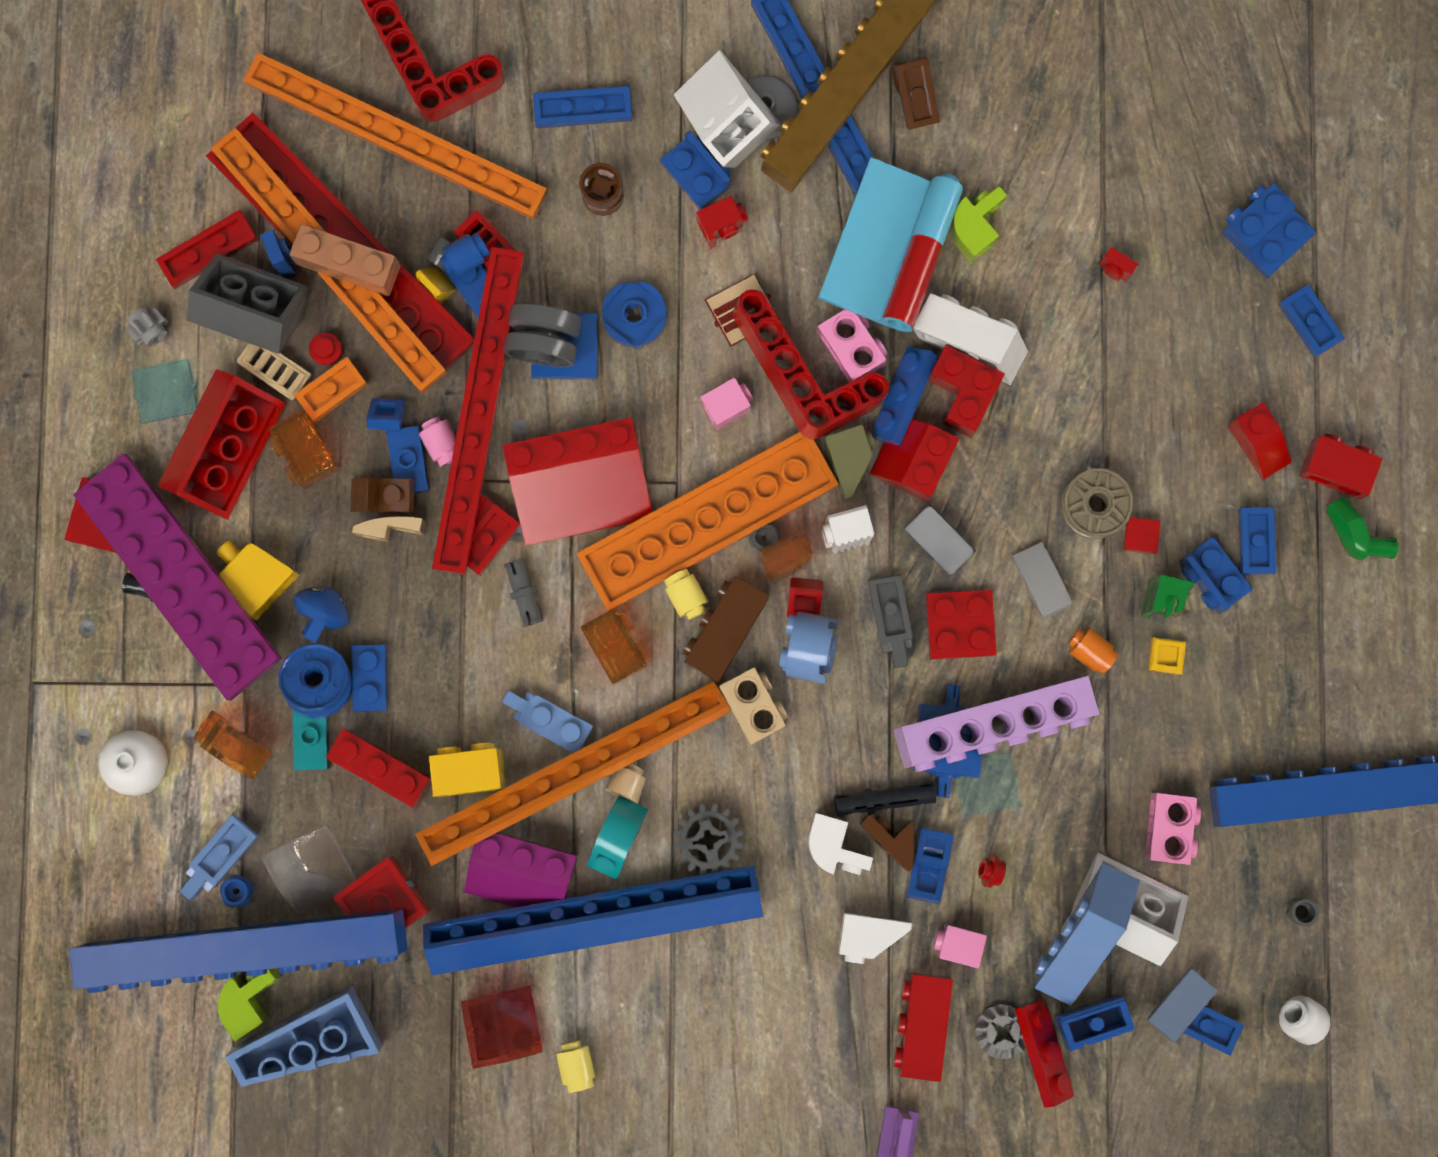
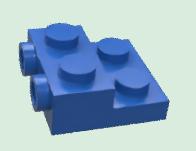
(1268, 229)

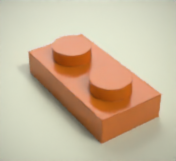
(330, 389)

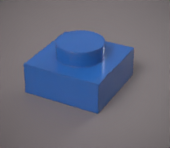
(385, 414)

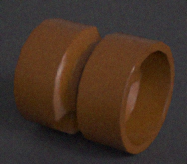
(601, 189)

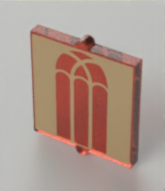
(723, 305)

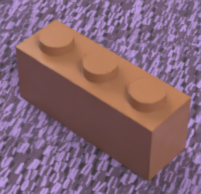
(345, 260)

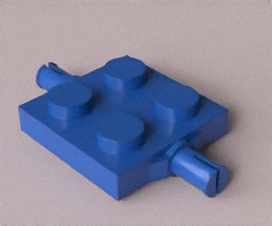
(946, 772)

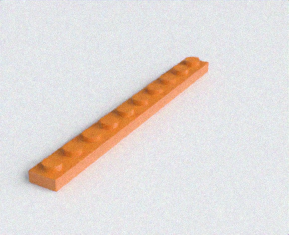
(395, 136)
(365, 304)
(572, 773)

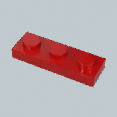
(195, 254)
(1044, 1053)

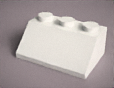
(1155, 914)

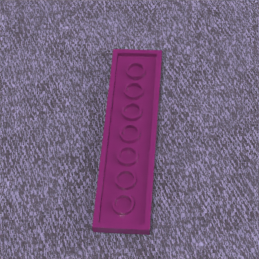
(177, 577)

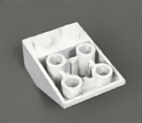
(726, 111)

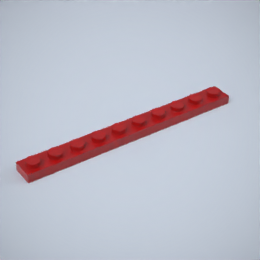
(478, 412)

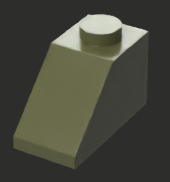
(849, 457)

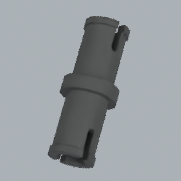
(523, 592)

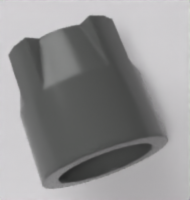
(436, 252)
(1311, 912)

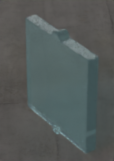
(164, 391)
(992, 791)

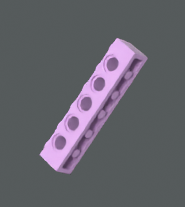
(1074, 695)

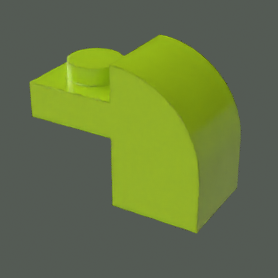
(969, 225)
(238, 1006)

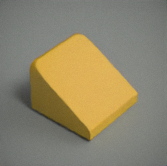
(435, 283)

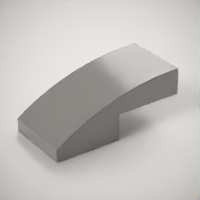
(1042, 580)

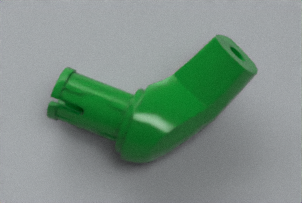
(1355, 535)

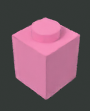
(727, 403)
(959, 945)

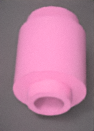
(439, 440)

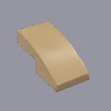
(381, 528)

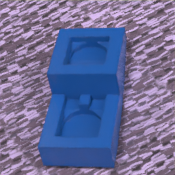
(929, 866)

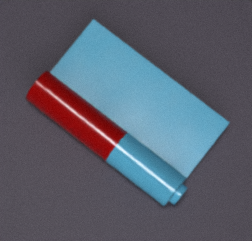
(891, 244)

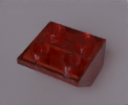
(501, 1026)

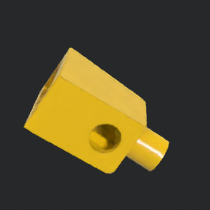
(254, 576)

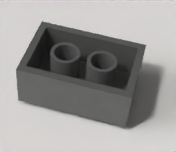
(247, 303)

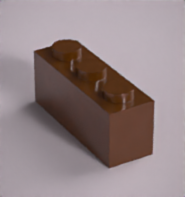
(725, 628)

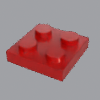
(960, 624)

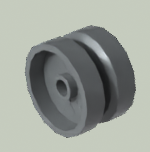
(542, 335)

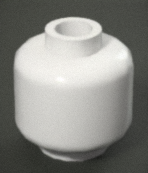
(1304, 1020)

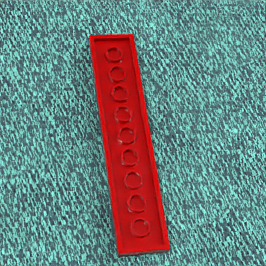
(408, 298)

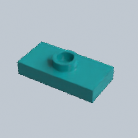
(310, 743)

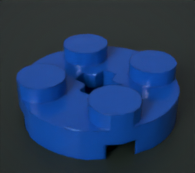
(634, 295)

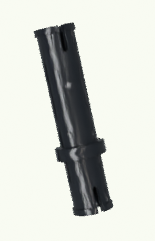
(875, 800)

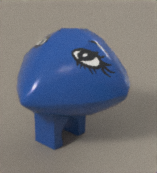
(323, 607)

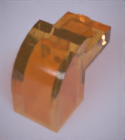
(232, 745)

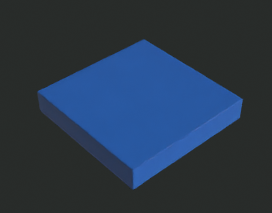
(586, 356)

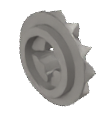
(986, 1032)

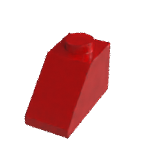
(1261, 440)

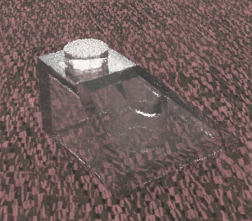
(309, 869)

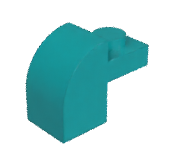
(617, 837)

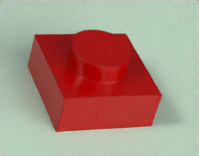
(1117, 265)

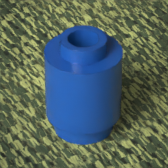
(464, 254)

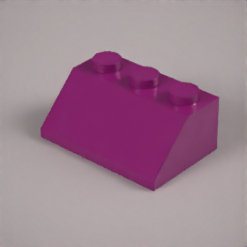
(518, 871)

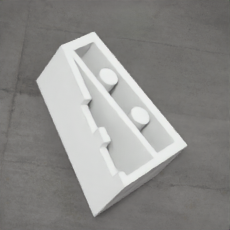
(972, 333)

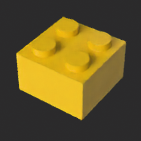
(468, 771)

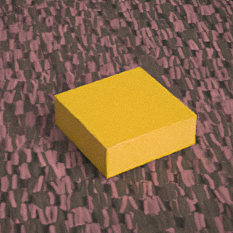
(1166, 656)

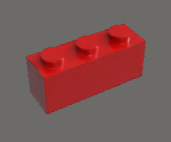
(379, 768)
(923, 1026)

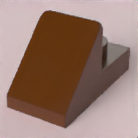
(382, 495)
(899, 846)

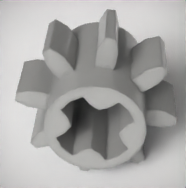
(147, 326)

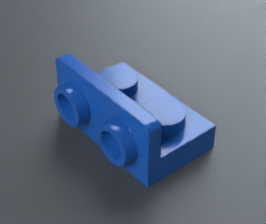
(697, 171)
(1215, 576)

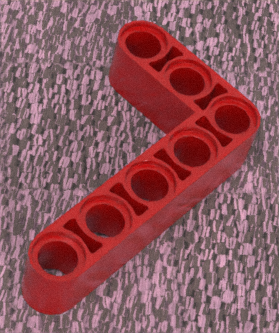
(428, 85)
(799, 375)

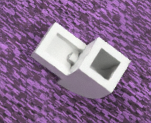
(825, 846)

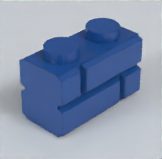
(1094, 1022)

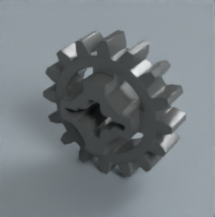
(711, 854)

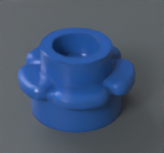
(227, 891)

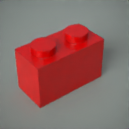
(1341, 466)

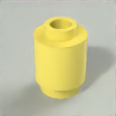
(686, 594)
(575, 1066)

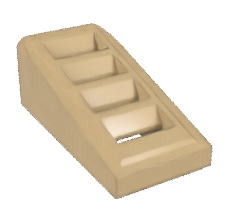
(250, 353)

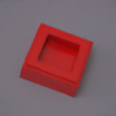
(1141, 535)

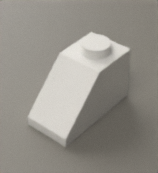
(868, 936)

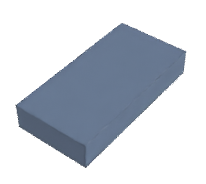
(1181, 1005)

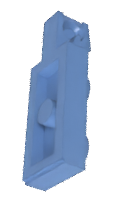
(549, 720)
(219, 856)

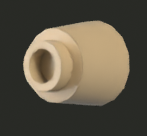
(627, 783)

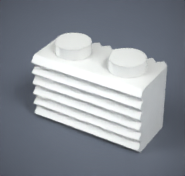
(847, 529)

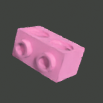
(844, 349)
(1161, 827)

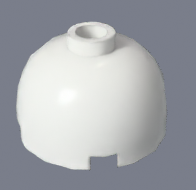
(133, 762)

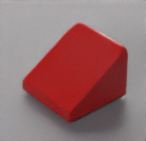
(804, 596)

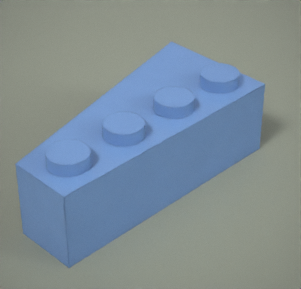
(1087, 935)
(312, 1038)

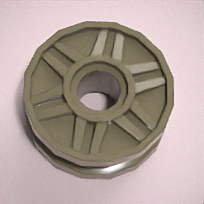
(1113, 492)

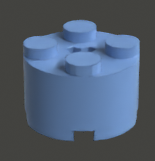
(810, 647)

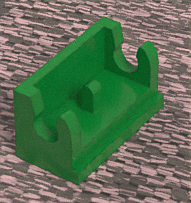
(1163, 593)

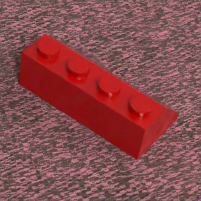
(221, 444)

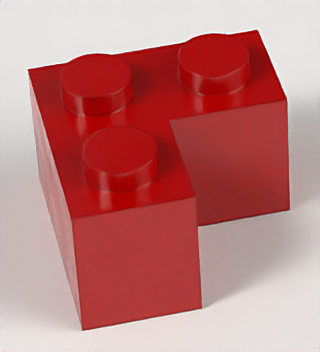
(971, 382)

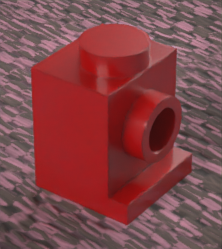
(721, 220)

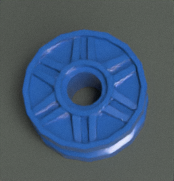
(311, 662)

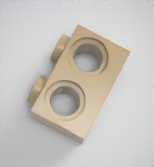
(746, 709)

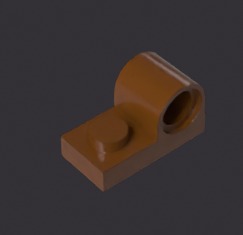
(916, 91)

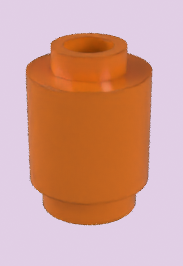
(1092, 650)

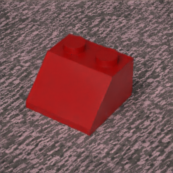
(917, 462)

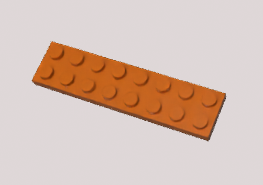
(707, 520)

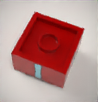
(384, 889)

